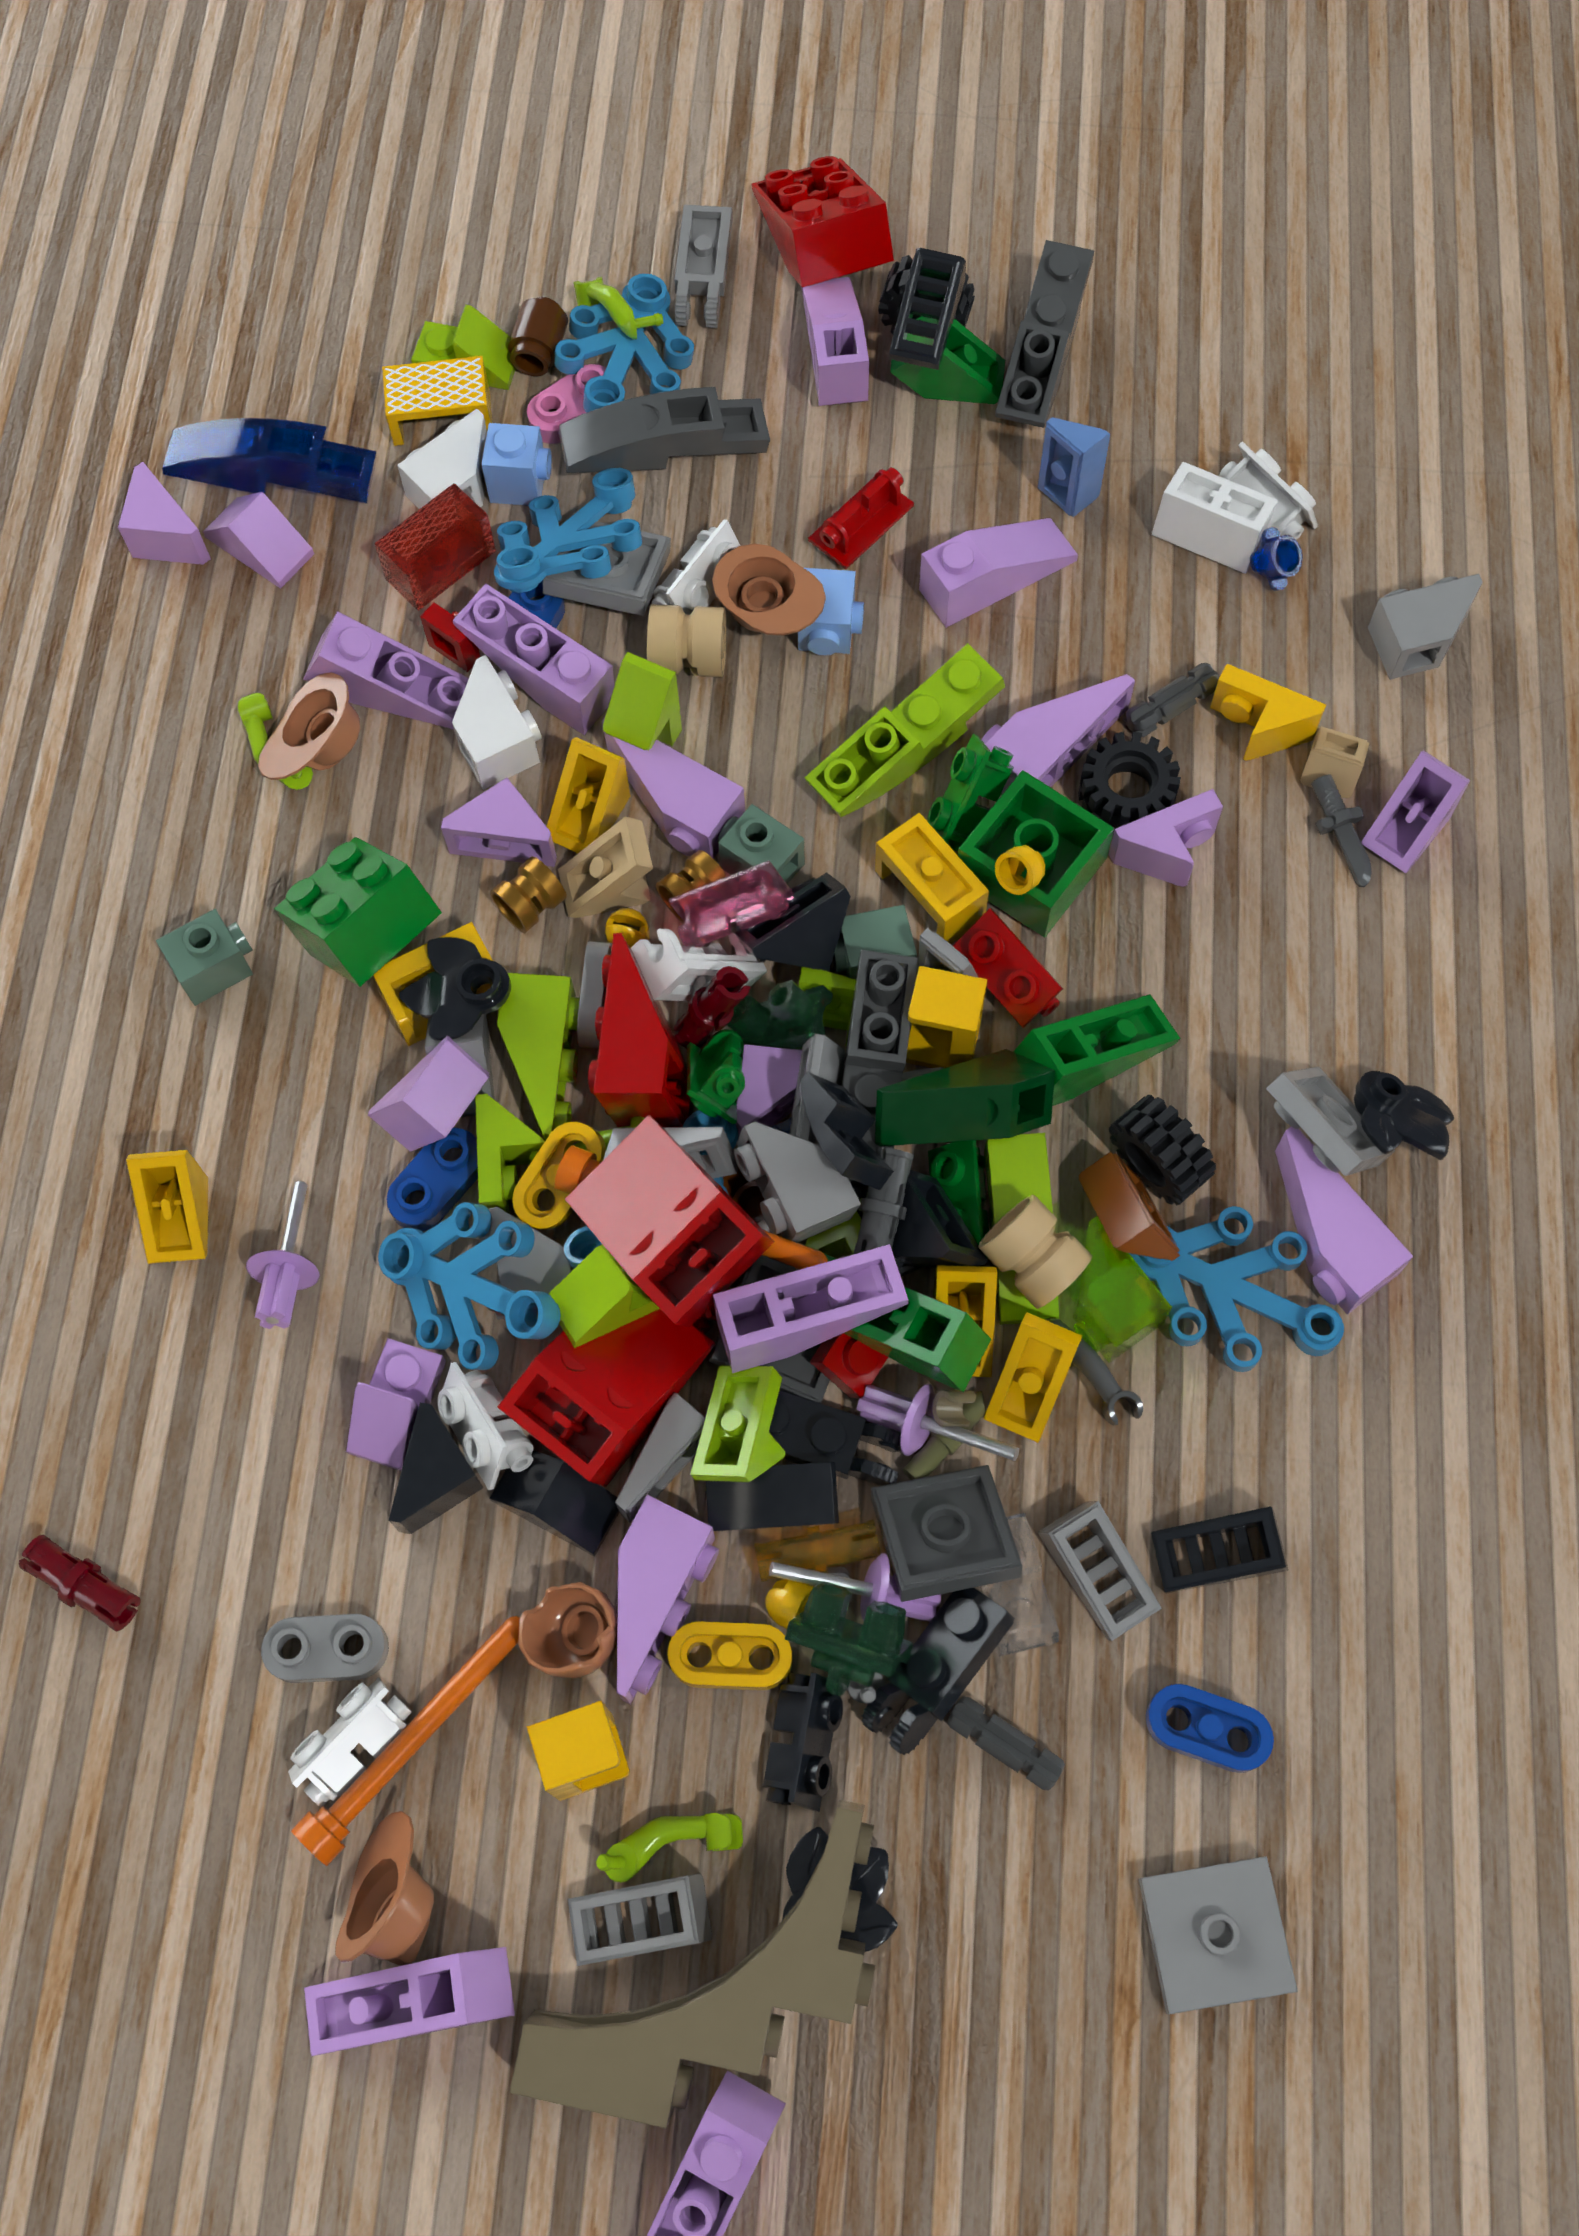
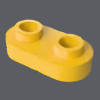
(542, 1175)
(731, 1652)

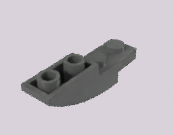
(1045, 334)
(659, 425)
(878, 1029)

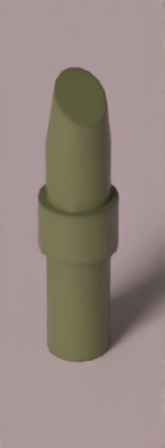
(940, 1446)

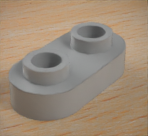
(592, 993)
(322, 1648)

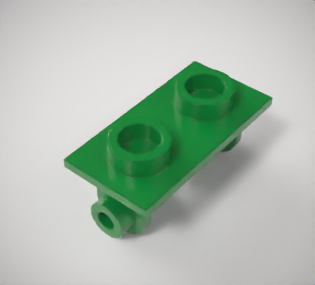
(973, 774)
(716, 1075)
(962, 1177)

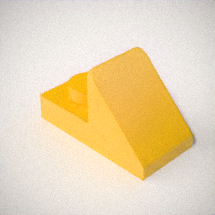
(1277, 713)
(1032, 1377)

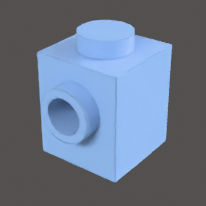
(515, 463)
(840, 615)

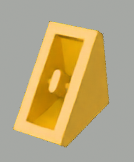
(588, 795)
(170, 1205)
(973, 1292)

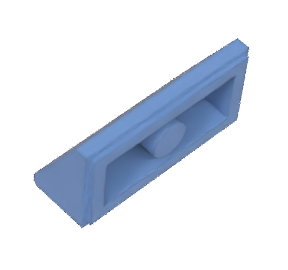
(1072, 464)

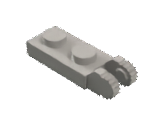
(702, 260)

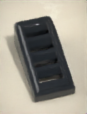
(932, 275)
(1239, 1523)

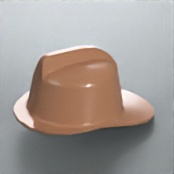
(767, 590)
(314, 731)
(387, 1898)

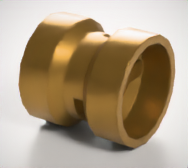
(698, 871)
(528, 894)

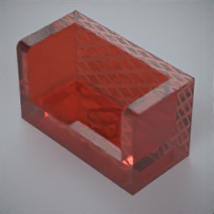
(436, 546)

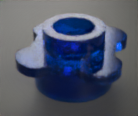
(1277, 558)

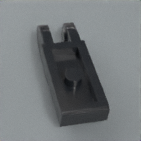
(826, 1434)
(939, 1667)

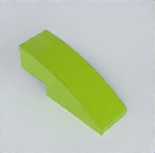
(1013, 1172)

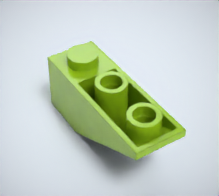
(538, 1038)

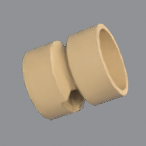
(688, 639)
(1039, 1256)

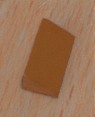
(1127, 1209)

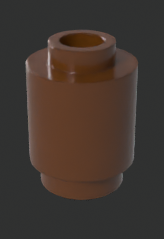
(535, 335)

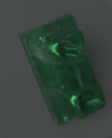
(784, 1019)
(846, 1647)

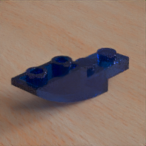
(261, 451)

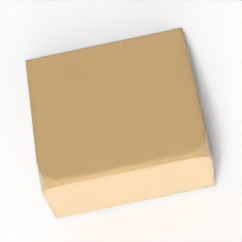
(1335, 755)

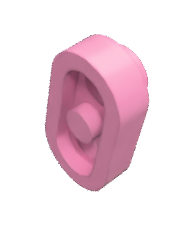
(564, 396)

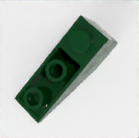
(967, 1102)

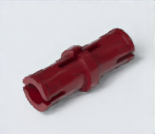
(711, 1007)
(79, 1582)

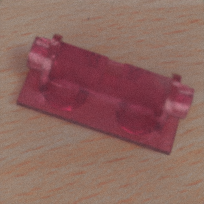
(741, 897)

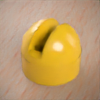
(1012, 864)
(631, 917)
(786, 1600)

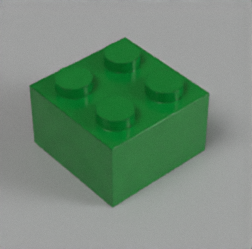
(1064, 834)
(357, 910)

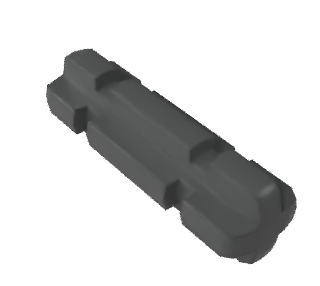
(1172, 699)
(1006, 1743)

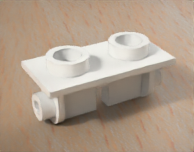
(1260, 473)
(694, 584)
(470, 1409)
(328, 1757)

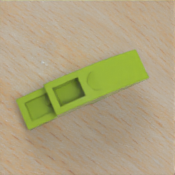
(909, 736)

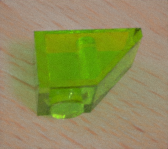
(1114, 1298)

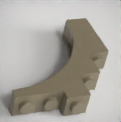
(634, 2059)

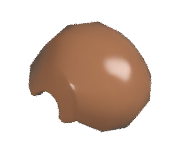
(569, 1631)

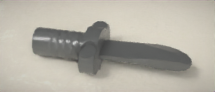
(1341, 821)

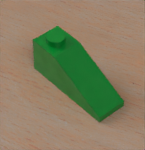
(1099, 1044)
(927, 1339)

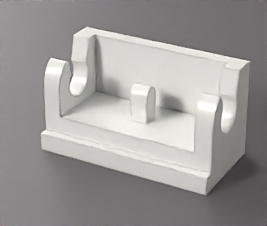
(1213, 516)
(679, 971)

